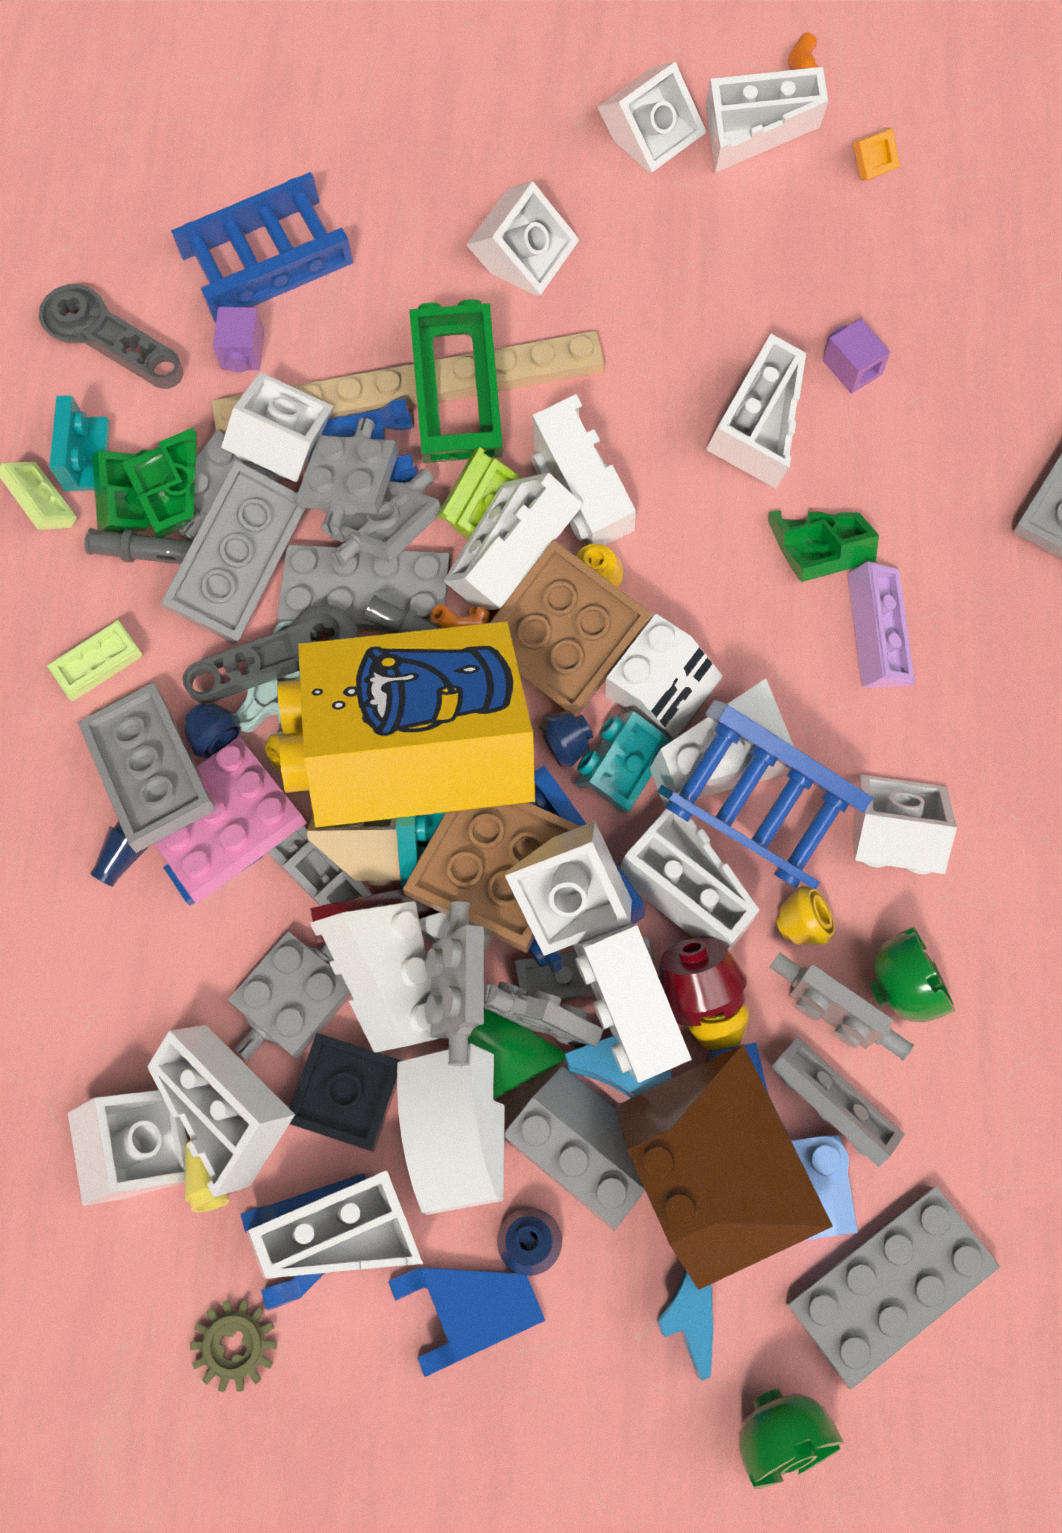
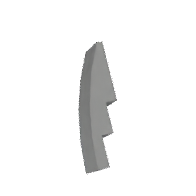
(315, 871)

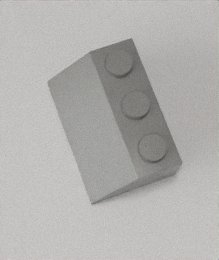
(579, 1146)

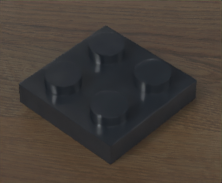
(344, 1092)

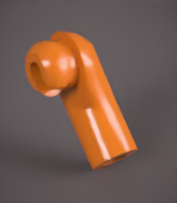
(801, 54)
(446, 618)

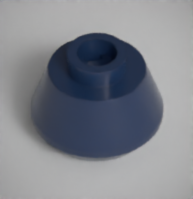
(210, 729)
(565, 736)
(540, 1252)

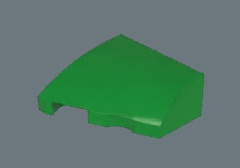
(166, 482)
(115, 496)
(824, 542)
(516, 1052)

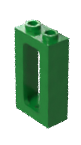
(468, 319)

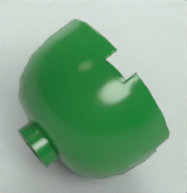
(909, 979)
(785, 1437)

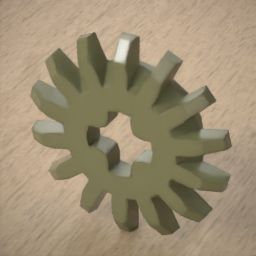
(215, 1352)

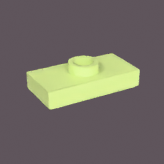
(36, 495)
(94, 660)

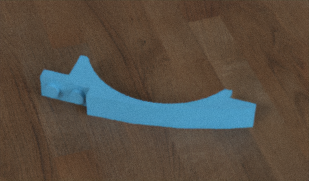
(690, 1308)

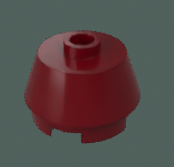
(701, 980)

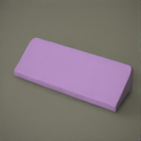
(880, 626)

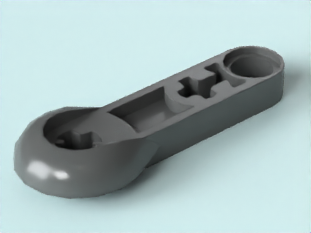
(105, 333)
(268, 656)

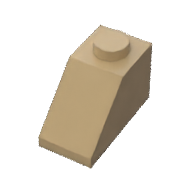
(361, 849)

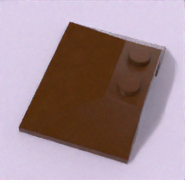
(720, 1168)

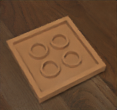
(569, 627)
(470, 863)

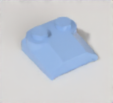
(827, 1168)

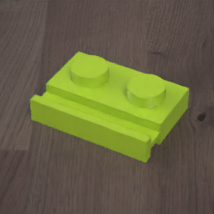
(474, 492)

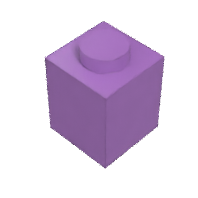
(238, 338)
(855, 355)

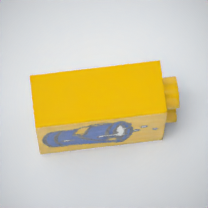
(407, 725)

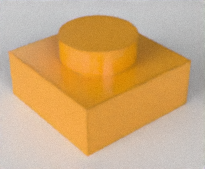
(876, 154)

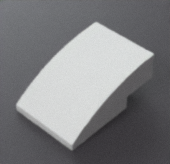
(451, 1130)

